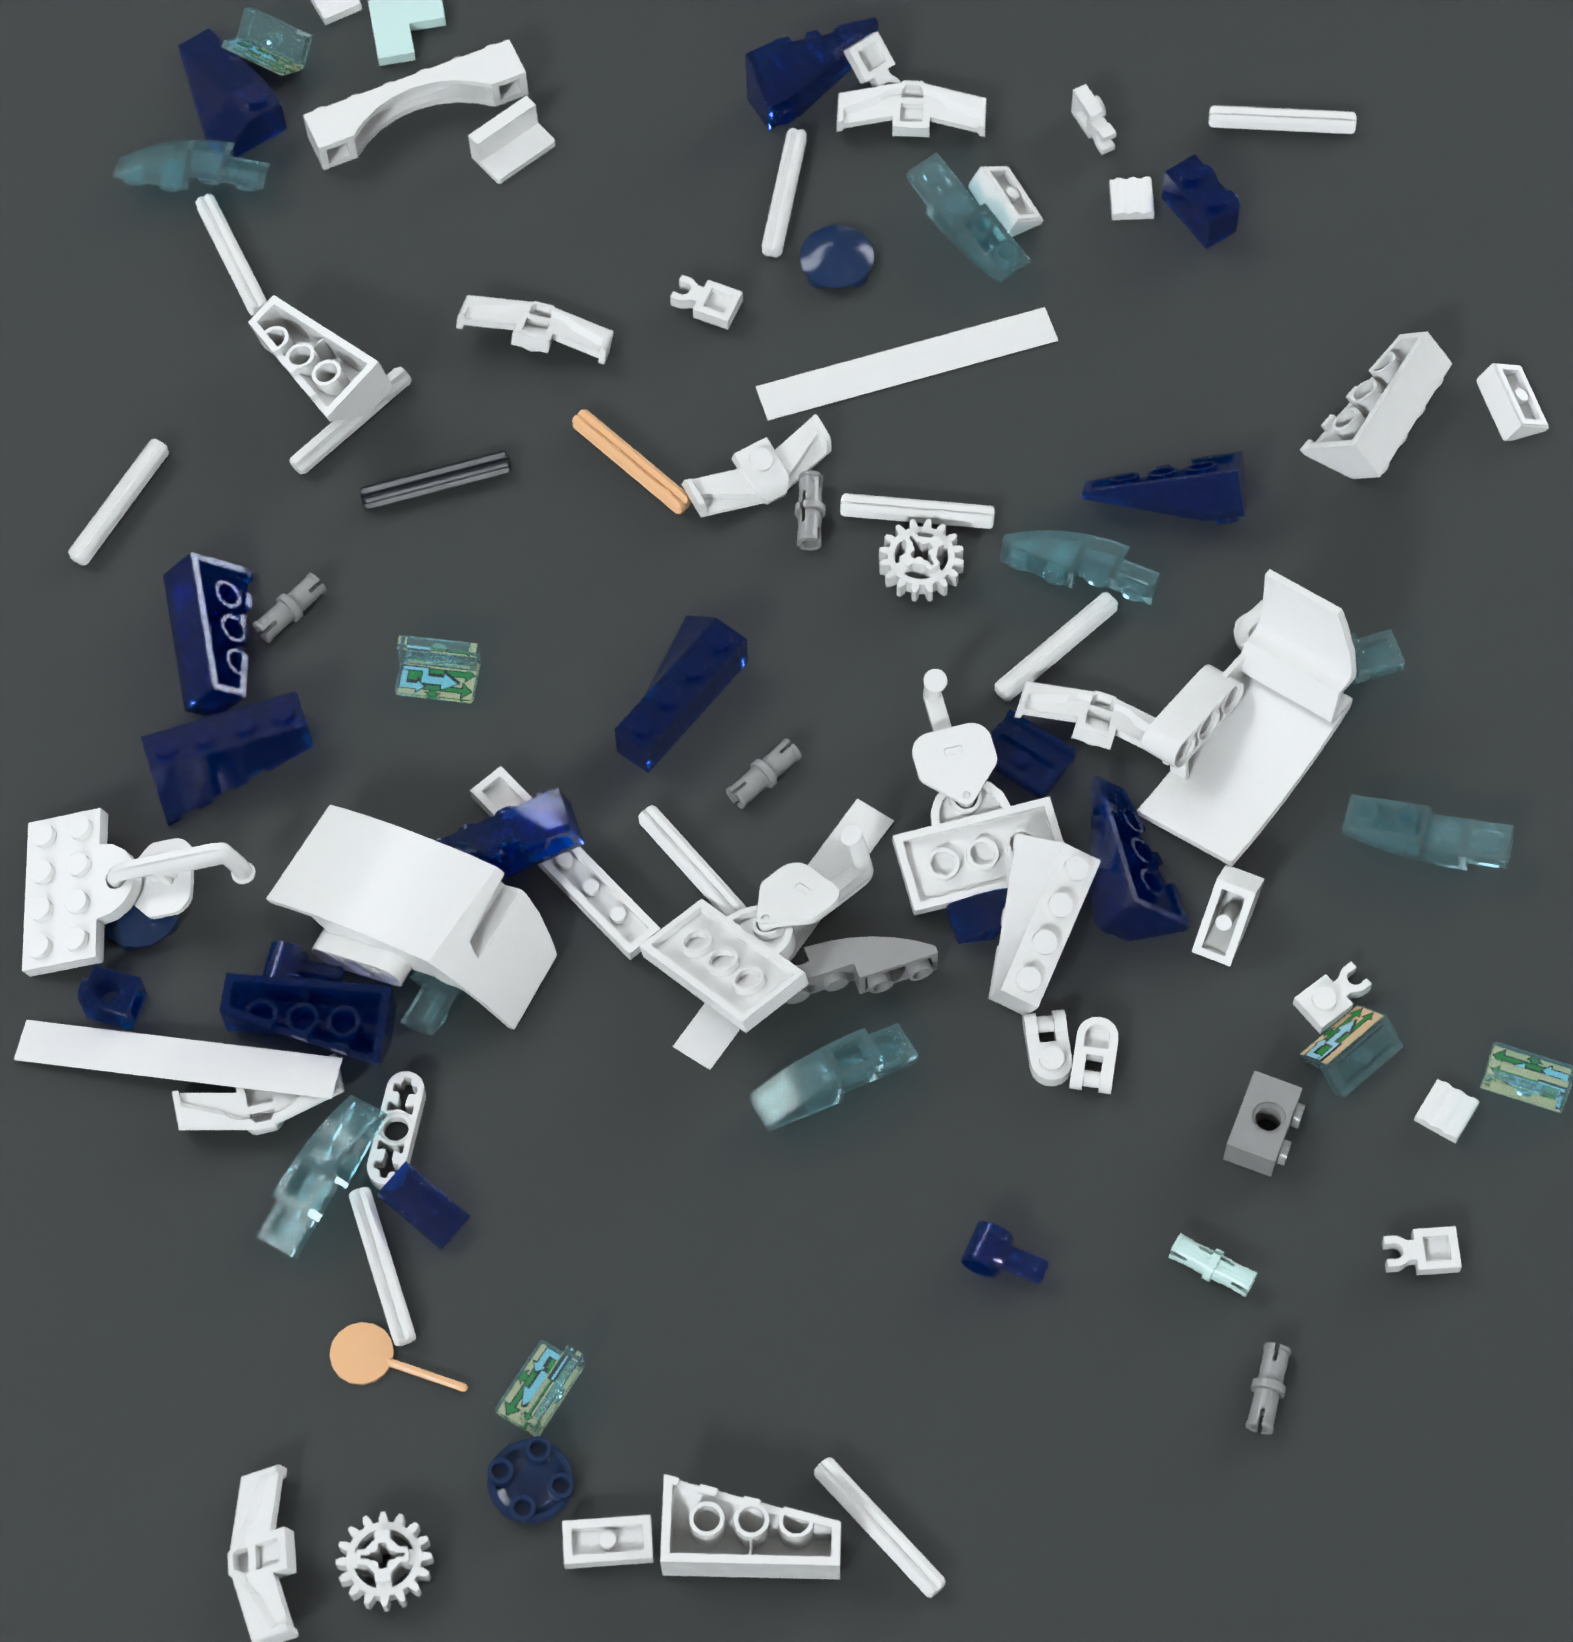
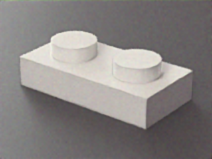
(607, 1541)

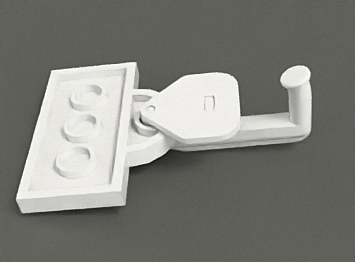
(967, 843)
(84, 883)
(742, 958)

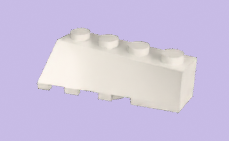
(328, 368)
(1381, 408)
(1040, 909)
(742, 1537)

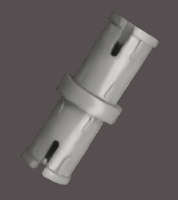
(810, 510)
(289, 607)
(763, 773)
(1268, 1388)

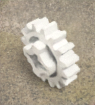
(921, 560)
(366, 1561)

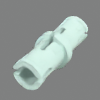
(1213, 1265)

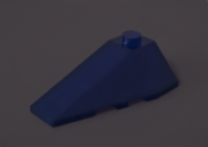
(791, 76)
(230, 95)
(1202, 491)
(1128, 887)

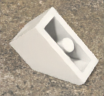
(1227, 914)

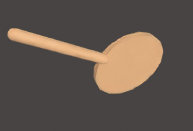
(366, 1353)

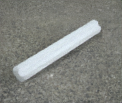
(1282, 119)
(784, 192)
(231, 253)
(340, 430)
(118, 502)
(907, 509)
(1056, 646)
(689, 861)
(382, 1266)
(879, 1527)

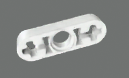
(392, 1100)

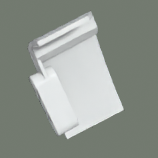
(1254, 730)
(419, 906)

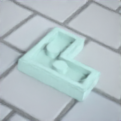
(394, 22)

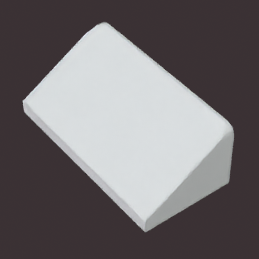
(1005, 198)
(1511, 401)

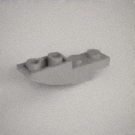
(869, 961)

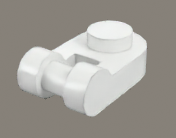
(1095, 1042)
(1051, 1060)

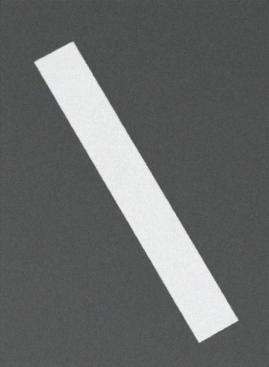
(906, 363)
(711, 1032)
(179, 1059)

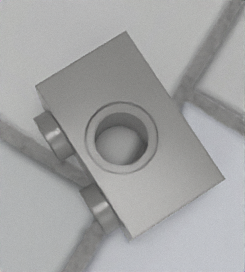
(1264, 1100)

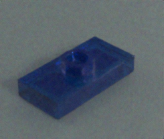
(423, 1205)

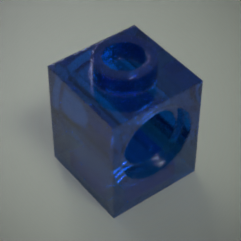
(122, 1010)

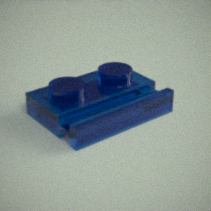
(1030, 754)

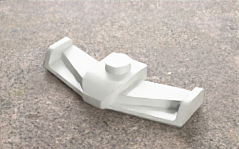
(911, 108)
(536, 325)
(761, 471)
(1095, 713)
(245, 1110)
(262, 1556)

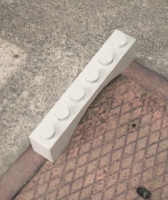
(481, 77)

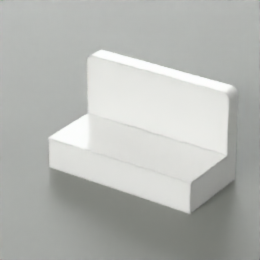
(510, 141)

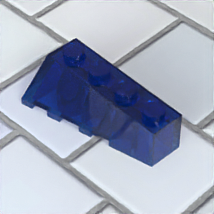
(209, 630)
(689, 679)
(223, 751)
(521, 833)
(328, 1014)

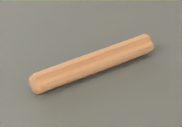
(631, 461)

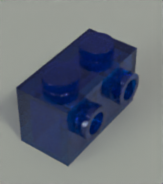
(1201, 201)

